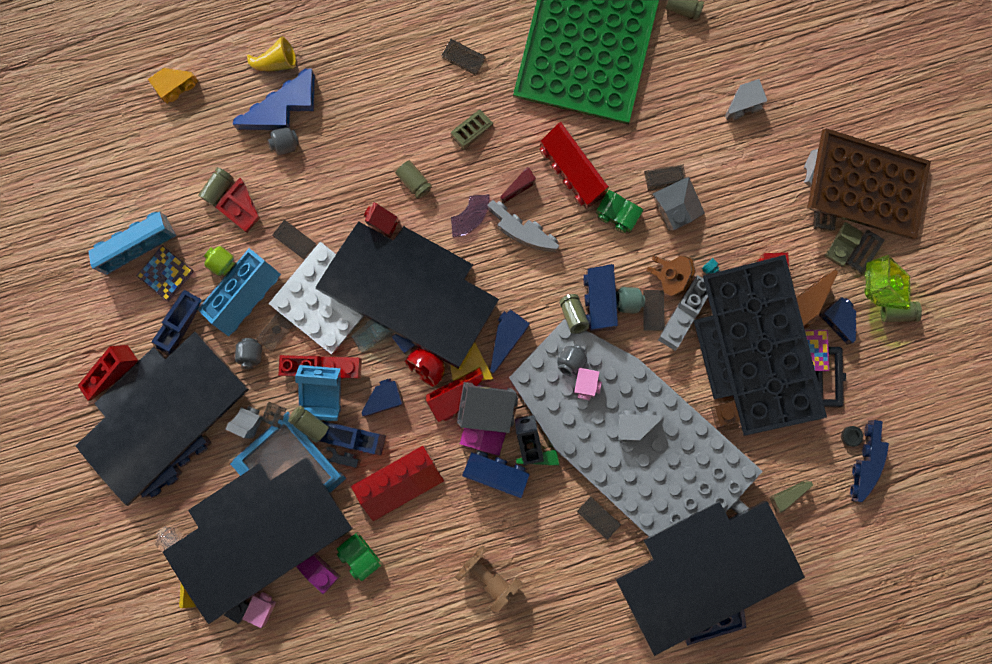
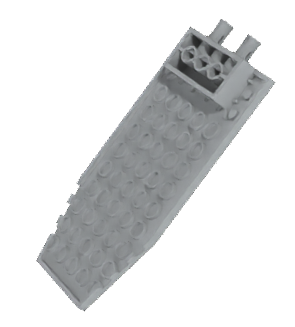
(654, 480)

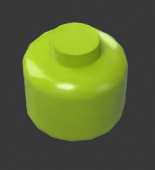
(218, 260)

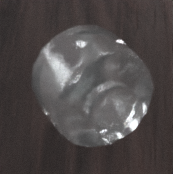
(168, 537)

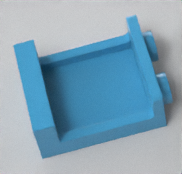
(320, 391)

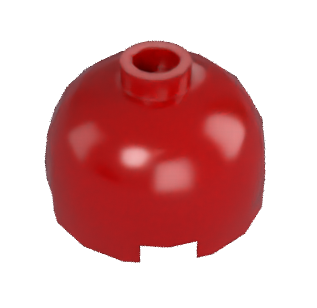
(426, 365)

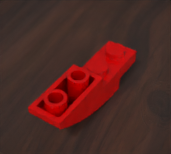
(349, 366)

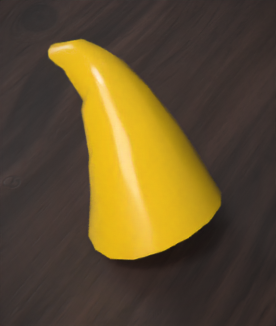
(276, 58)

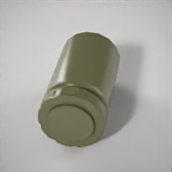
(687, 8)
(413, 179)
(216, 186)
(574, 313)
(901, 315)
(308, 424)

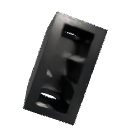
(528, 433)

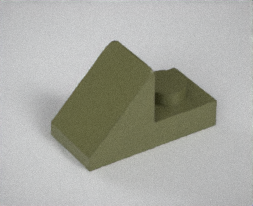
(843, 244)

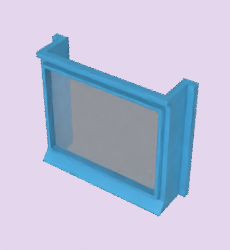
(281, 449)

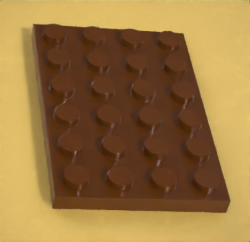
(869, 184)

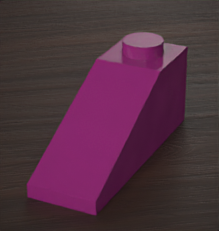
(318, 573)

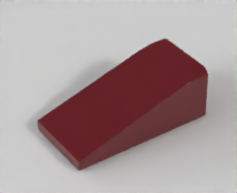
(522, 183)

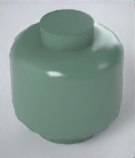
(629, 300)

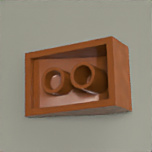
(813, 298)

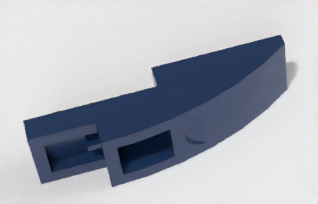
(869, 470)
(171, 475)

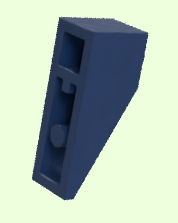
(508, 334)

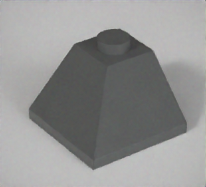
(678, 204)

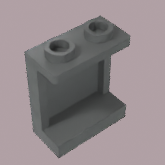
(487, 408)

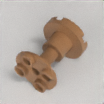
(494, 584)

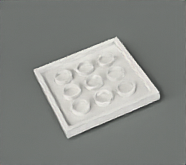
(311, 310)

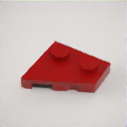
(239, 206)

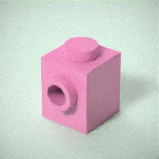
(587, 384)
(259, 609)

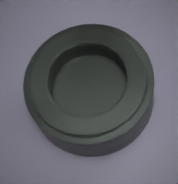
(852, 436)

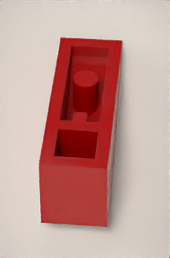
(107, 370)
(446, 400)

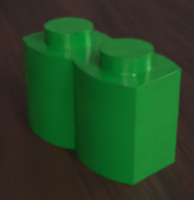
(619, 212)
(359, 557)

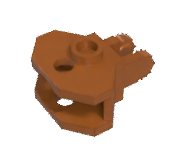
(672, 273)

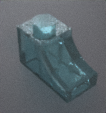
(370, 335)

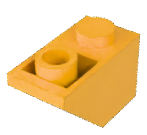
(172, 83)

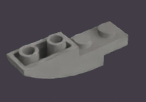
(528, 235)
(684, 314)

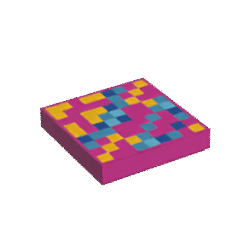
(818, 348)

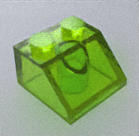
(887, 283)

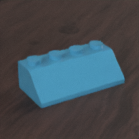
(131, 243)
(239, 292)

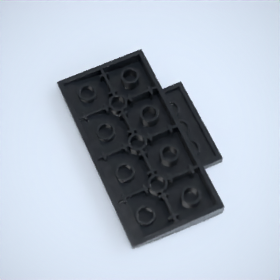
(410, 290)
(759, 347)
(158, 414)
(254, 535)
(707, 572)

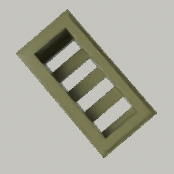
(455, 134)
(787, 497)

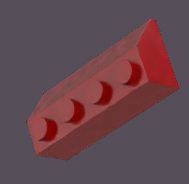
(573, 166)
(397, 483)

